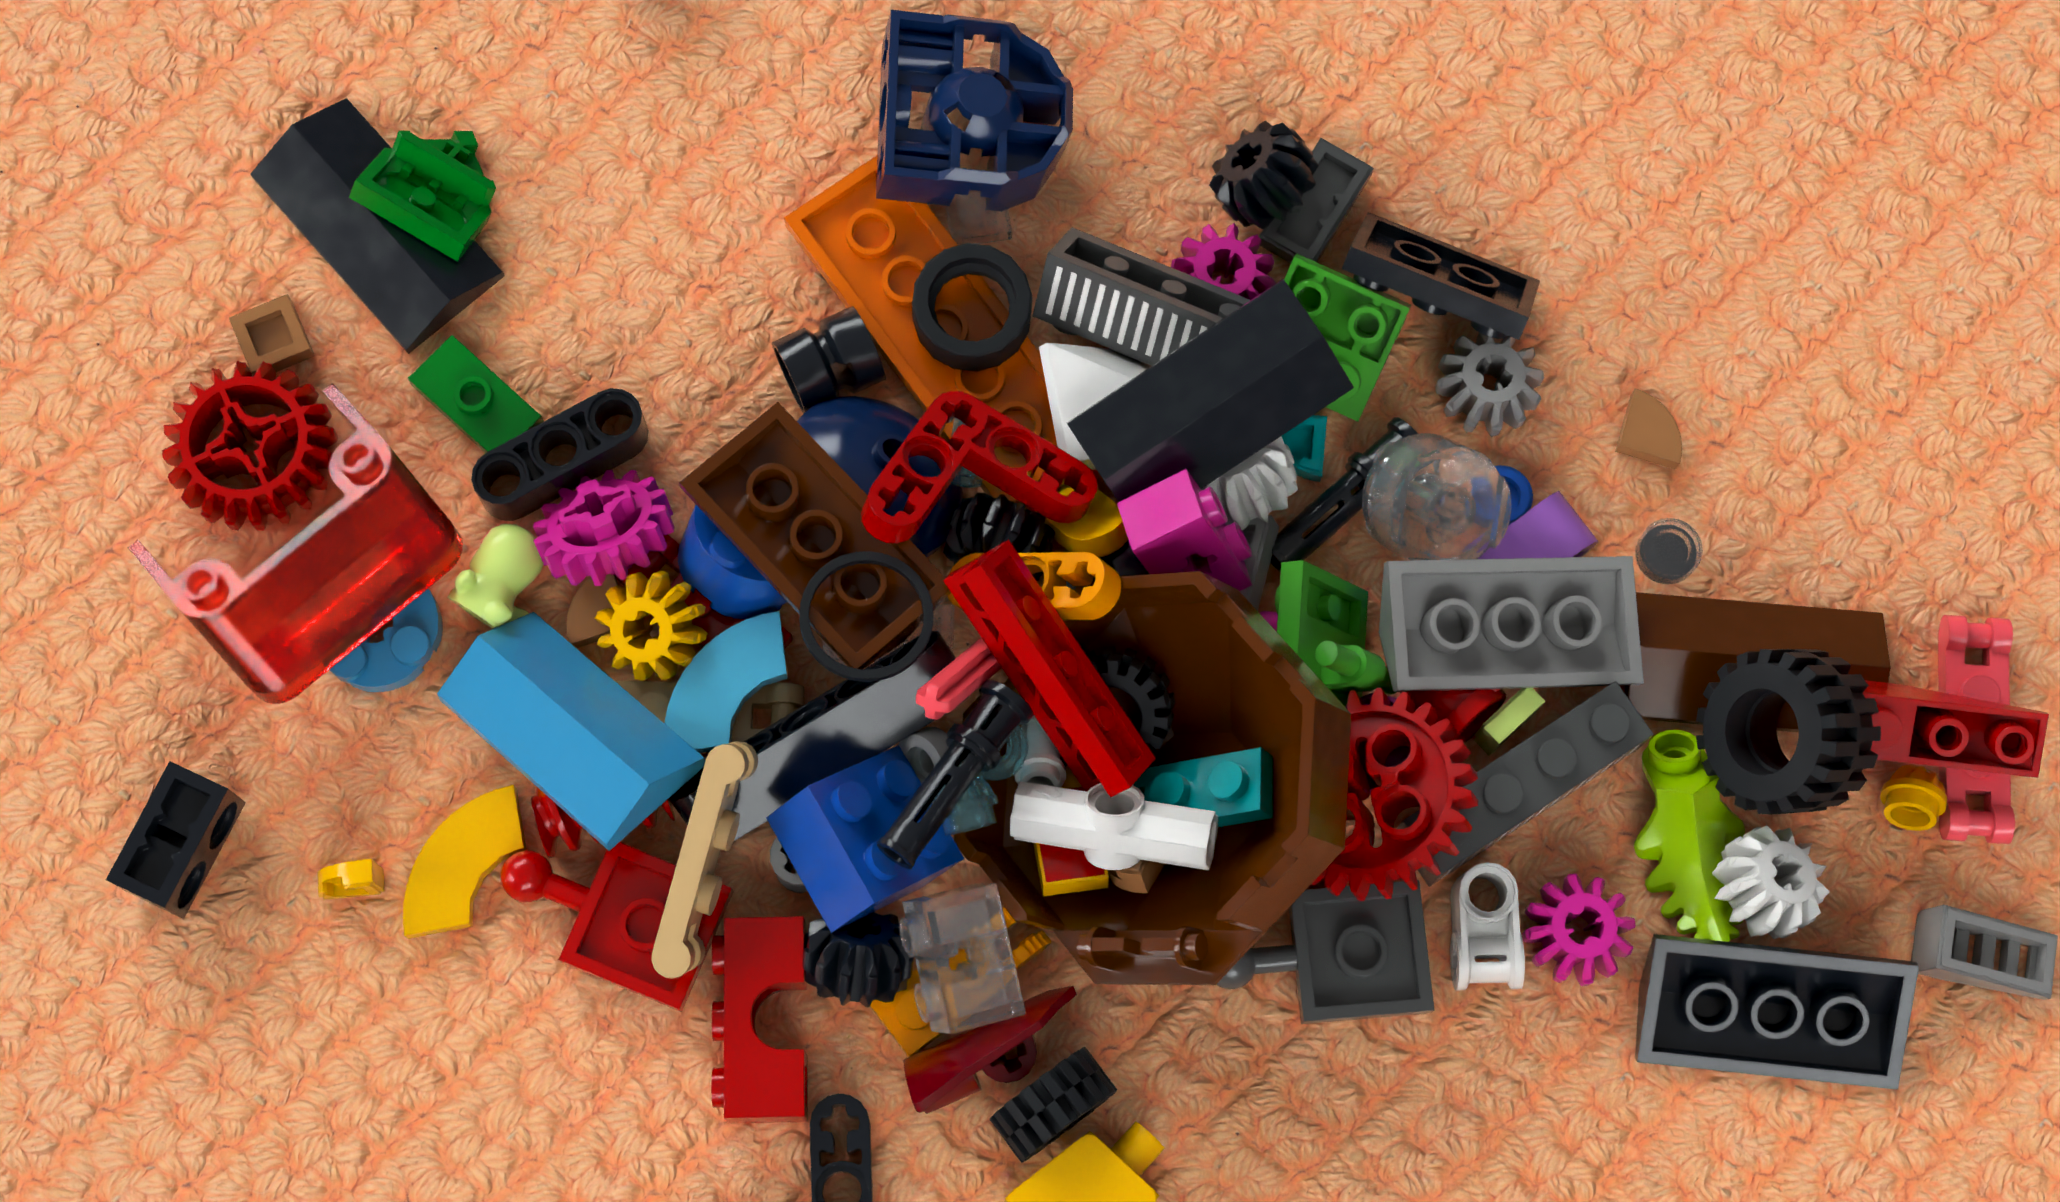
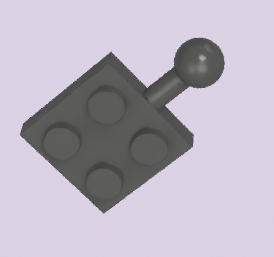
(1350, 956)

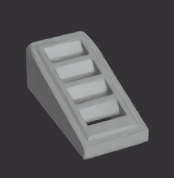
(1943, 943)

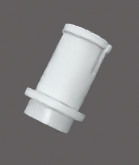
(1043, 758)

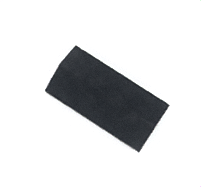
(389, 270)
(1214, 397)
(1774, 1011)

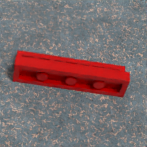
(1050, 670)

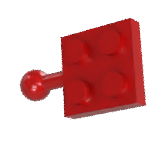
(615, 917)

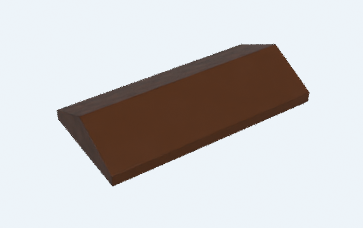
(795, 513)
(1694, 637)

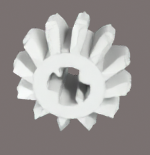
(1257, 484)
(1770, 882)

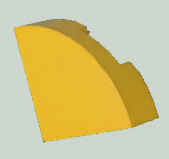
(351, 879)

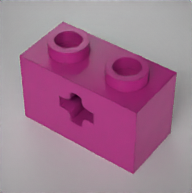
(1184, 530)

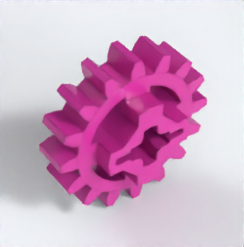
(603, 527)

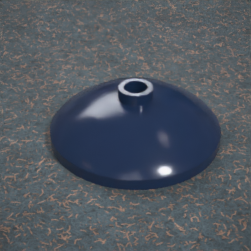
(862, 439)

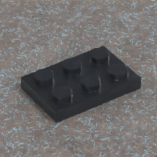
(1441, 277)

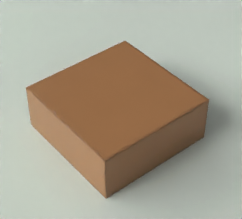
(272, 335)

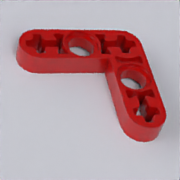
(973, 448)

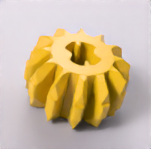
(628, 632)

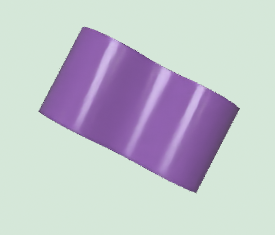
(1545, 531)

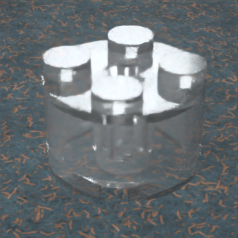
(1435, 499)

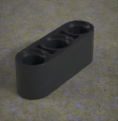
(577, 427)

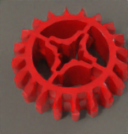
(226, 454)

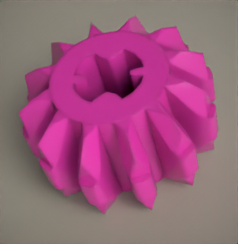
(1228, 255)
(1592, 952)

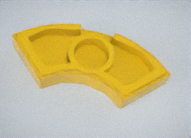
(457, 861)

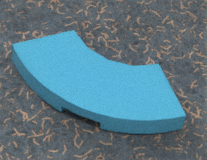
(724, 678)

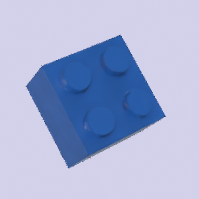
(834, 834)

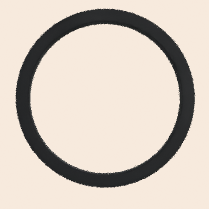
(866, 557)

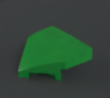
(429, 190)

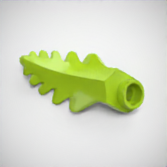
(1687, 836)

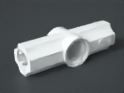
(1114, 829)

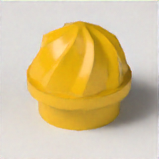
(1913, 798)

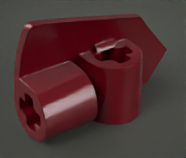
(951, 1068)

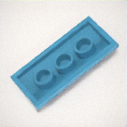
(568, 727)

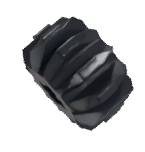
(1263, 175)
(989, 521)
(858, 960)

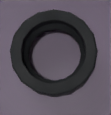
(980, 261)

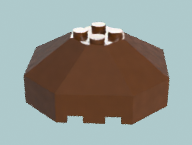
(1232, 693)

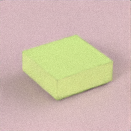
(1508, 719)

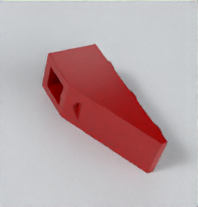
(1956, 731)

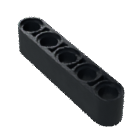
(830, 735)

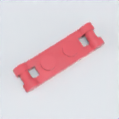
(1985, 683)

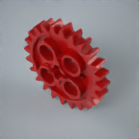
(1427, 779)

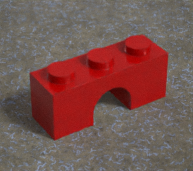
(757, 961)

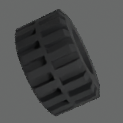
(1831, 725)

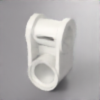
(1486, 934)

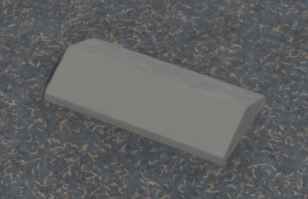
(1510, 623)

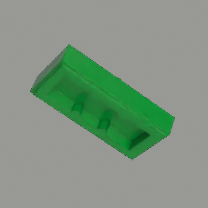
(473, 396)

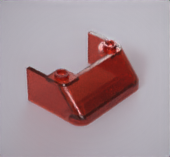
(329, 580)

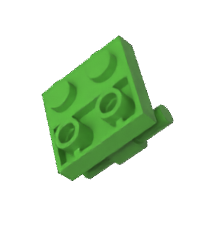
(1354, 322)
(1327, 629)

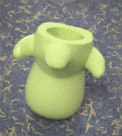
(497, 574)

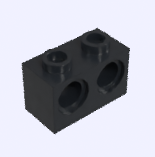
(176, 840)

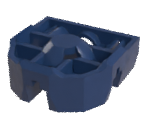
(1022, 85)

